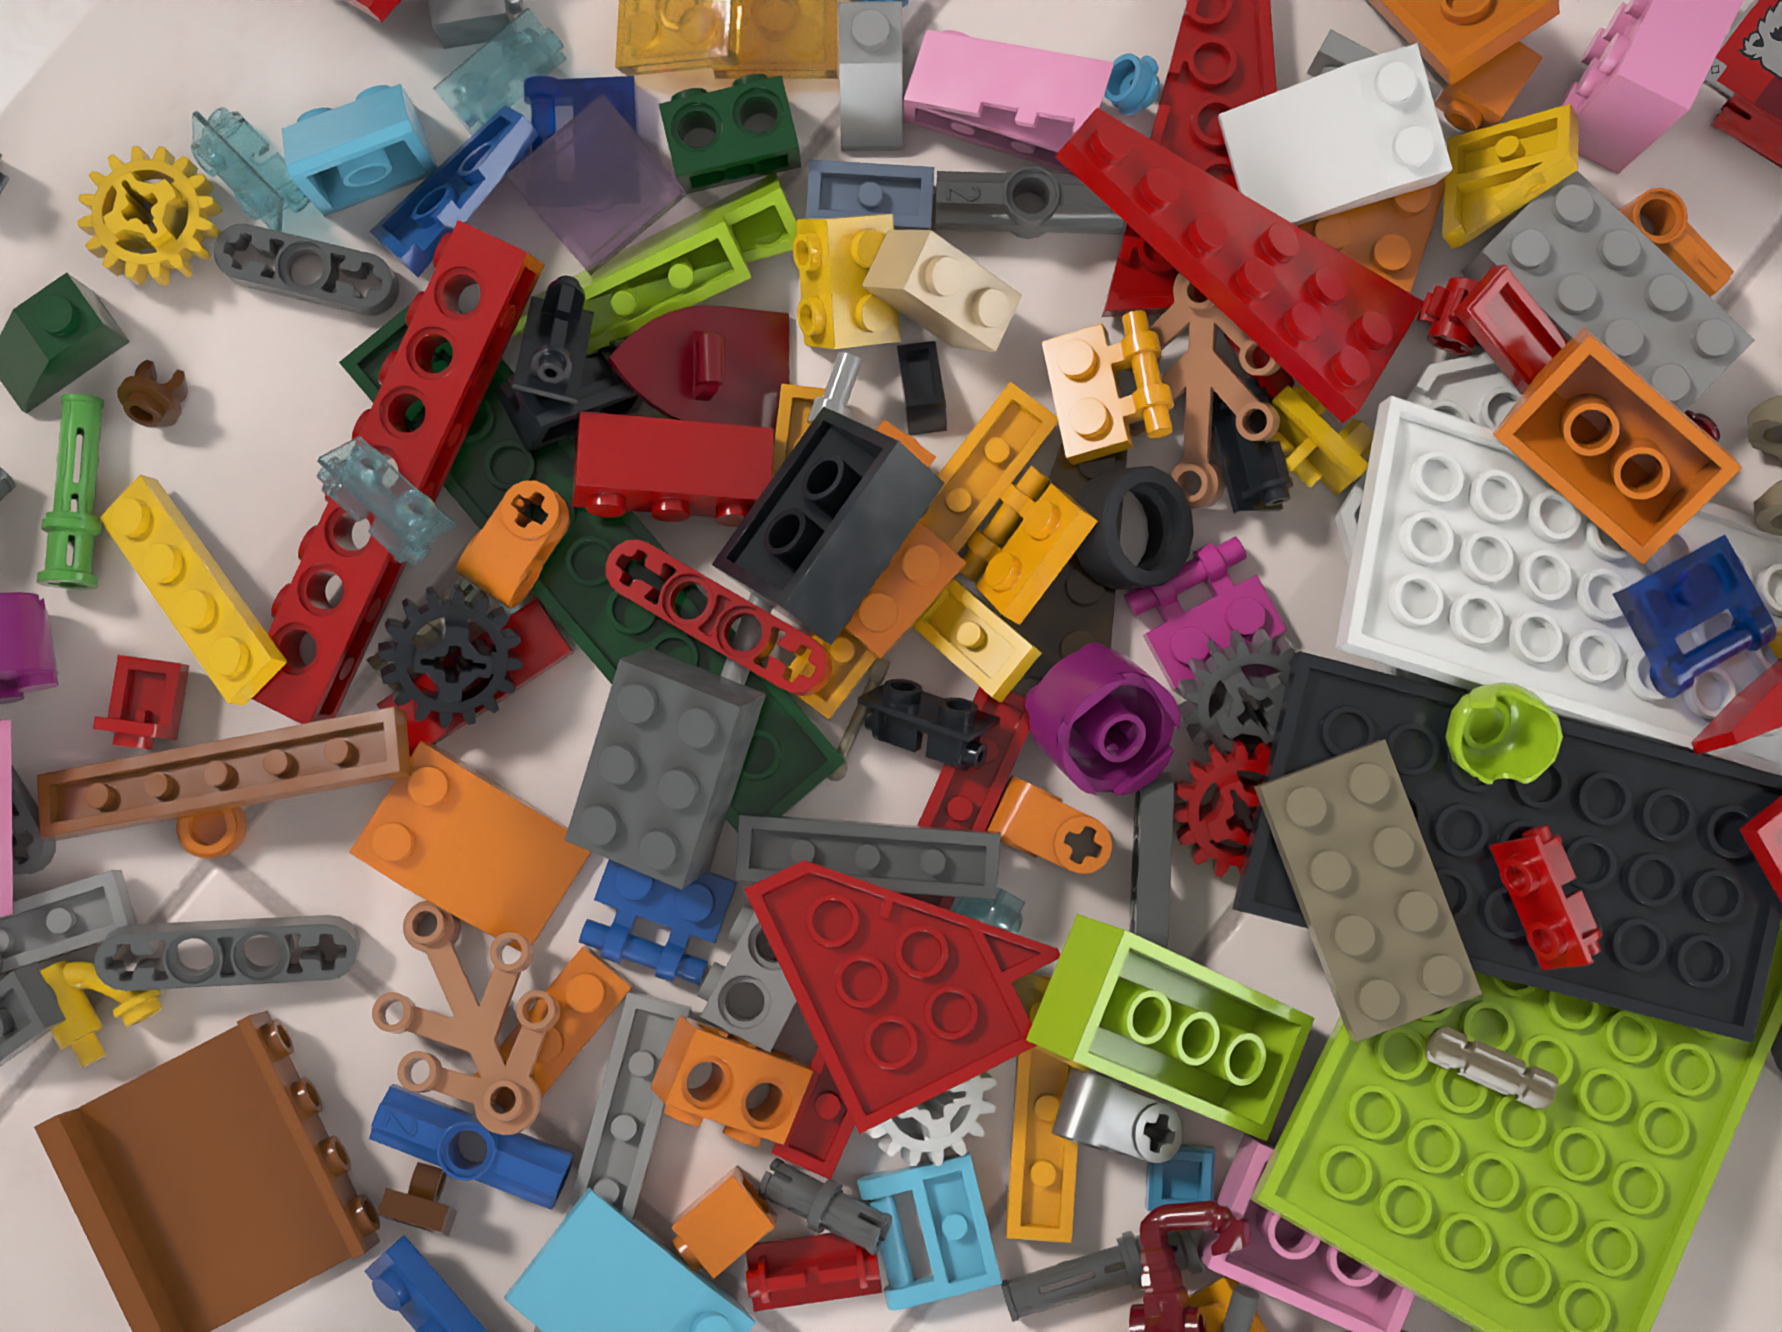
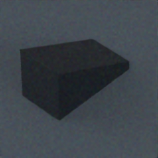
(922, 388)

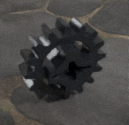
(425, 650)

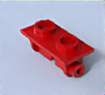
(1555, 924)
(809, 1271)

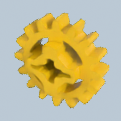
(122, 222)

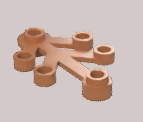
(1200, 374)
(474, 1025)

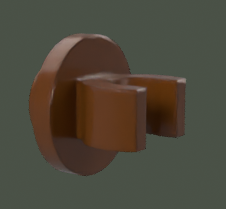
(152, 402)

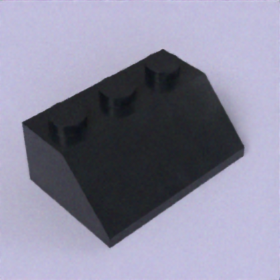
(829, 523)

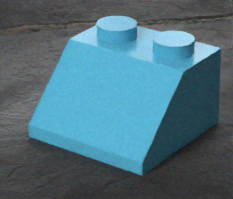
(358, 149)

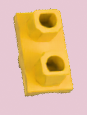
(1314, 447)

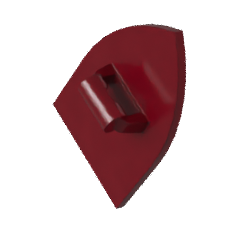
(709, 364)

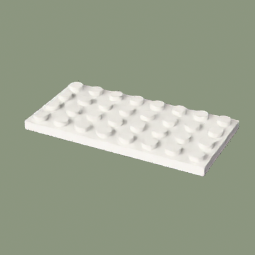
(1497, 578)

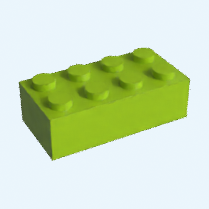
(1170, 1027)

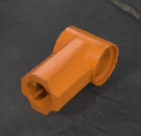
(1678, 238)

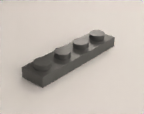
(880, 853)

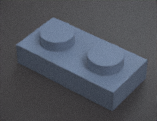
(869, 189)

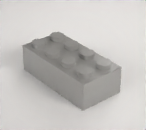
(1604, 274)

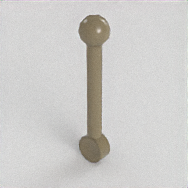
(875, 680)

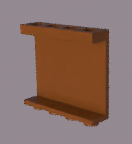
(210, 1182)

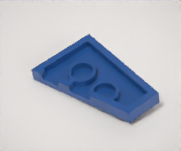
(455, 189)

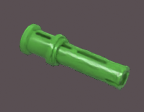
(79, 417)

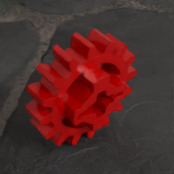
(1217, 818)

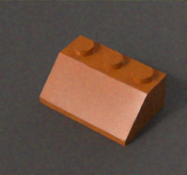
(1615, 446)

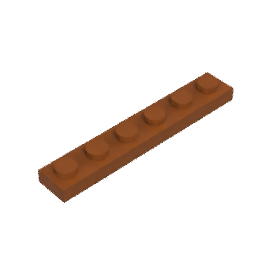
(224, 774)

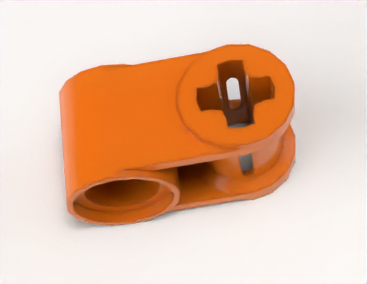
(511, 548)
(1038, 826)

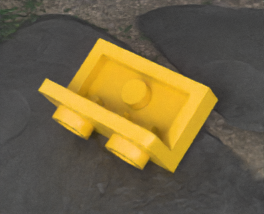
(832, 266)

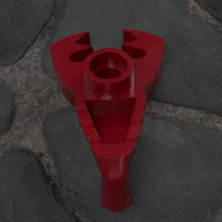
(1165, 1297)

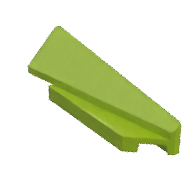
(686, 261)

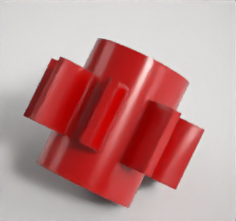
(1446, 328)

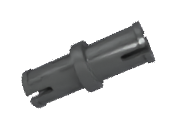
(825, 1206)

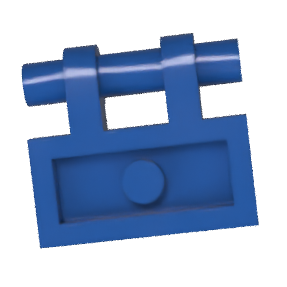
(690, 912)

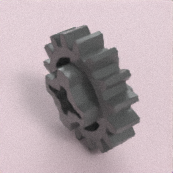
(1224, 714)

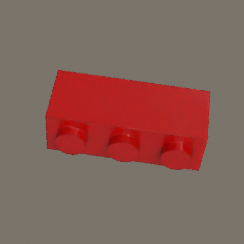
(669, 467)

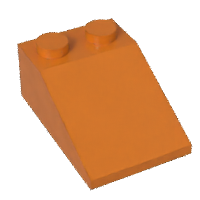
(471, 847)

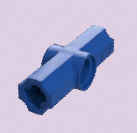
(432, 1133)

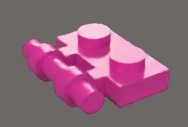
(1230, 609)

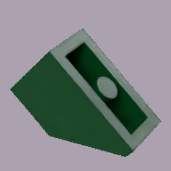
(55, 341)

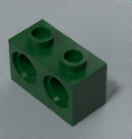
(734, 151)

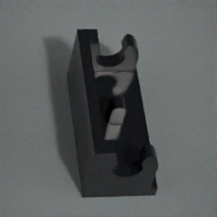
(548, 420)

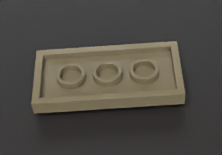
(1368, 890)

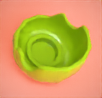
(1503, 733)

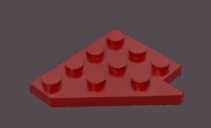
(895, 986)

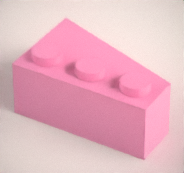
(1003, 94)

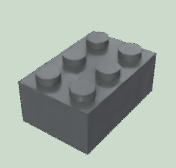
(664, 767)

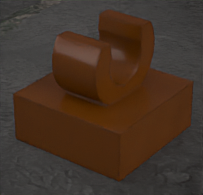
(421, 1204)

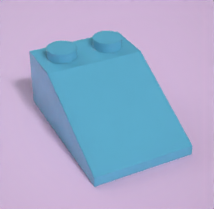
(617, 1277)

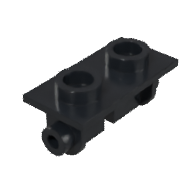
(555, 342)
(1251, 469)
(904, 712)

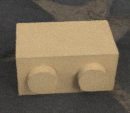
(942, 289)

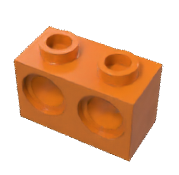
(735, 1072)

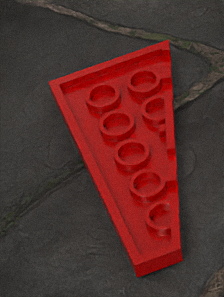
(1216, 65)
(1280, 285)

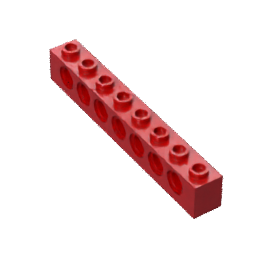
(422, 456)

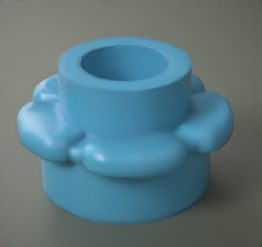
(1133, 83)

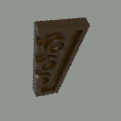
(1074, 606)

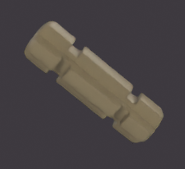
(1491, 1067)

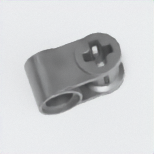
(1116, 1119)

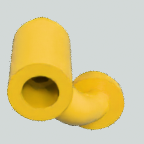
(82, 1021)

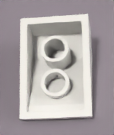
(1339, 139)

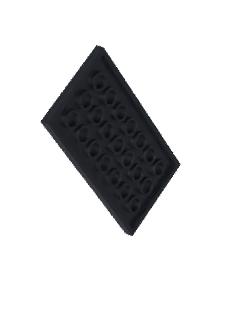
(1640, 821)

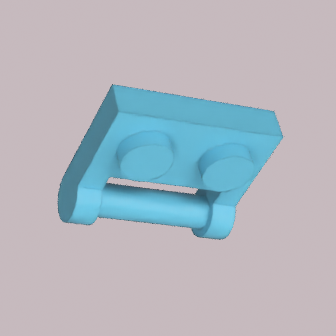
(951, 1227)

